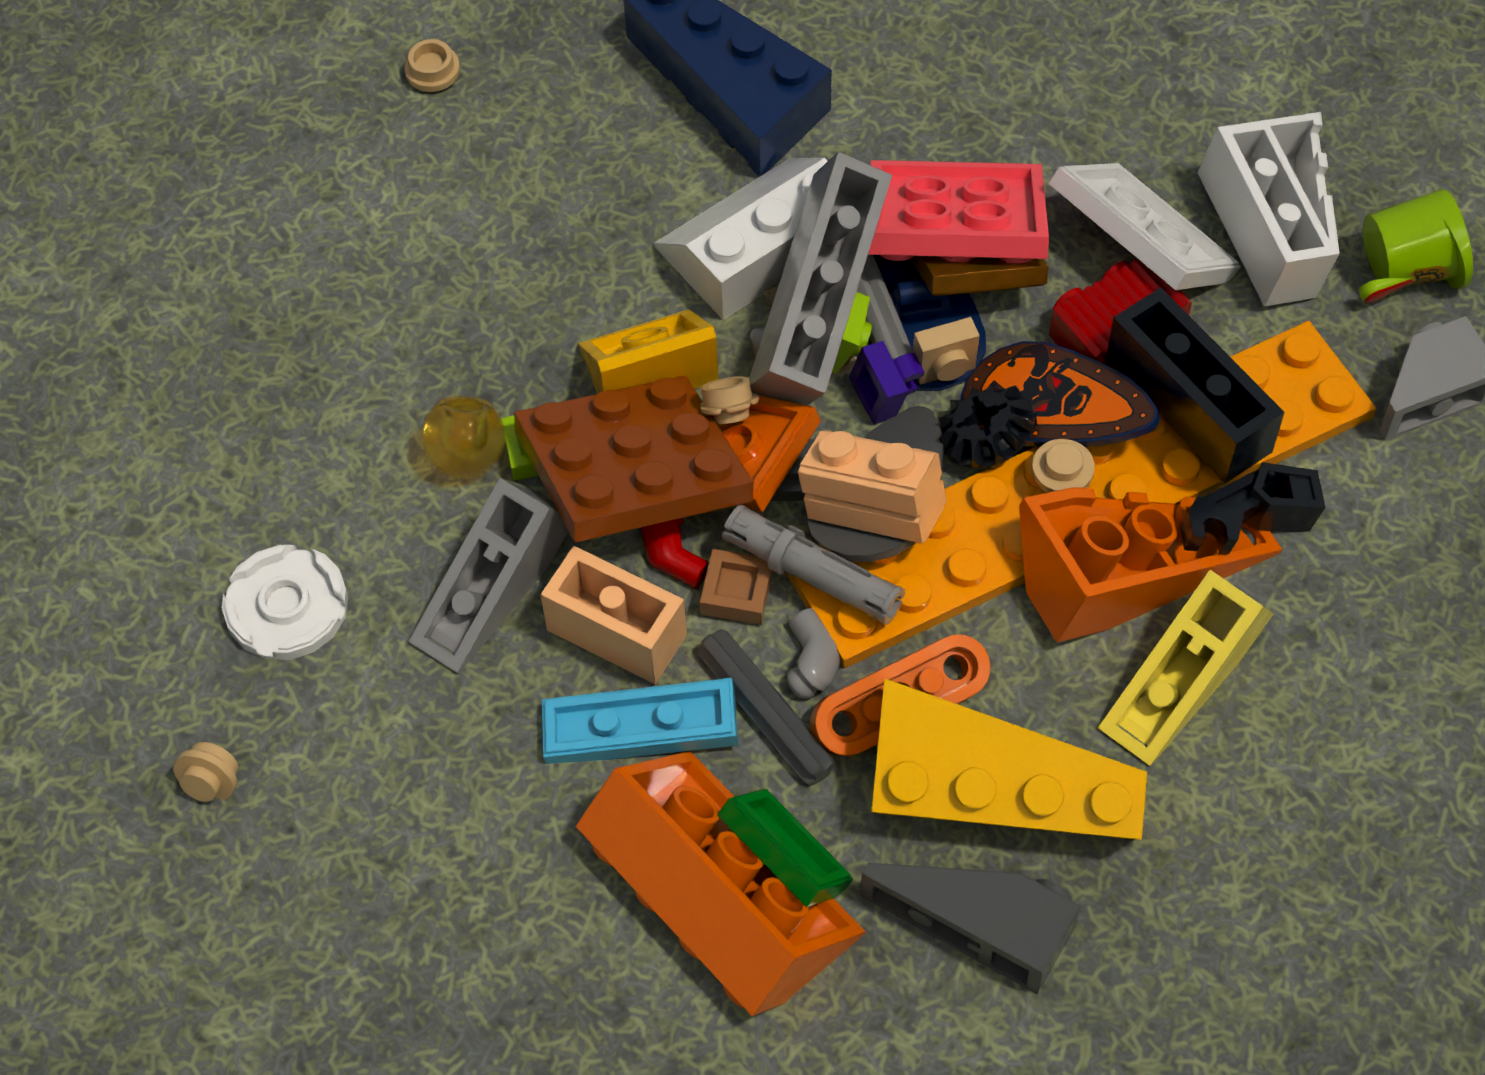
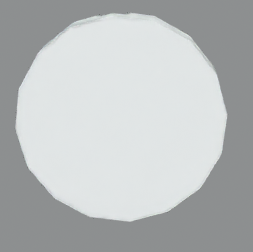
(294, 617)

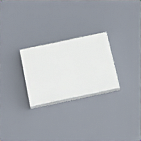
(1145, 225)

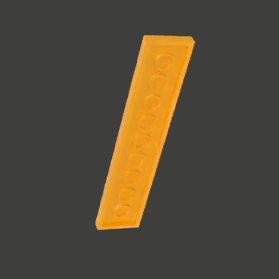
(978, 538)

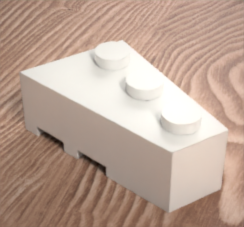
(1275, 203)

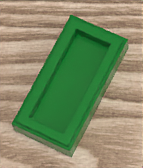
(785, 847)

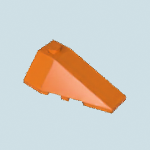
(1116, 559)

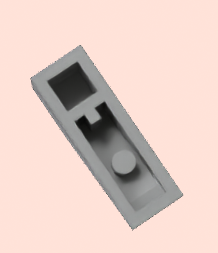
(491, 573)

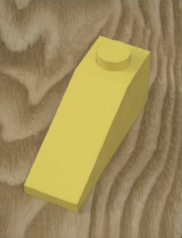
(1185, 667)

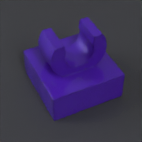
(884, 381)

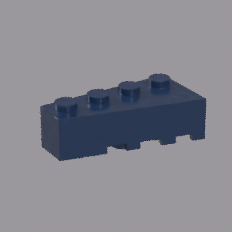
(734, 73)

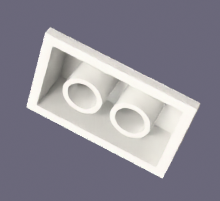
(744, 239)

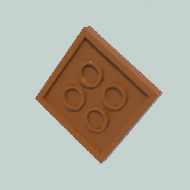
(632, 458)

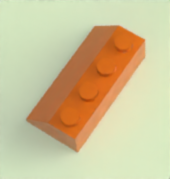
(706, 884)

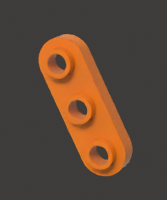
(918, 670)

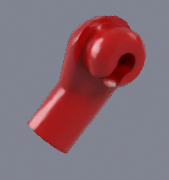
(667, 554)

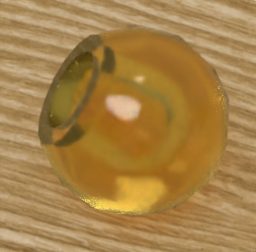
(463, 436)

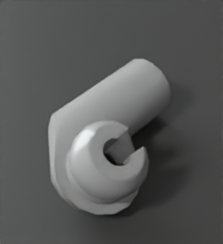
(818, 659)

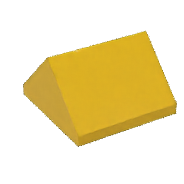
(653, 351)

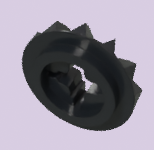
(1010, 427)

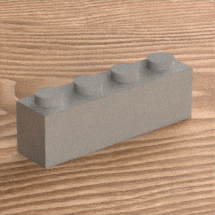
(819, 281)

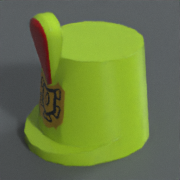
(1416, 245)

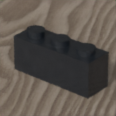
(1194, 385)

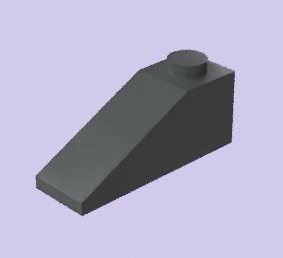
(987, 915)

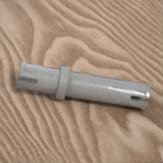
(792, 553)

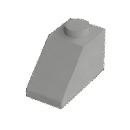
(1437, 378)

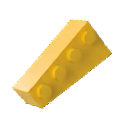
(984, 770)

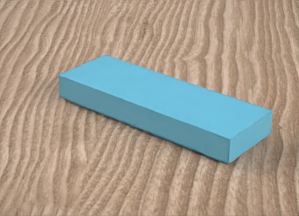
(640, 722)

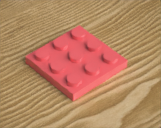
(962, 211)

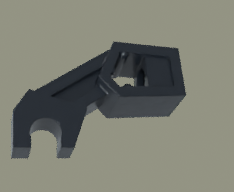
(1266, 499)

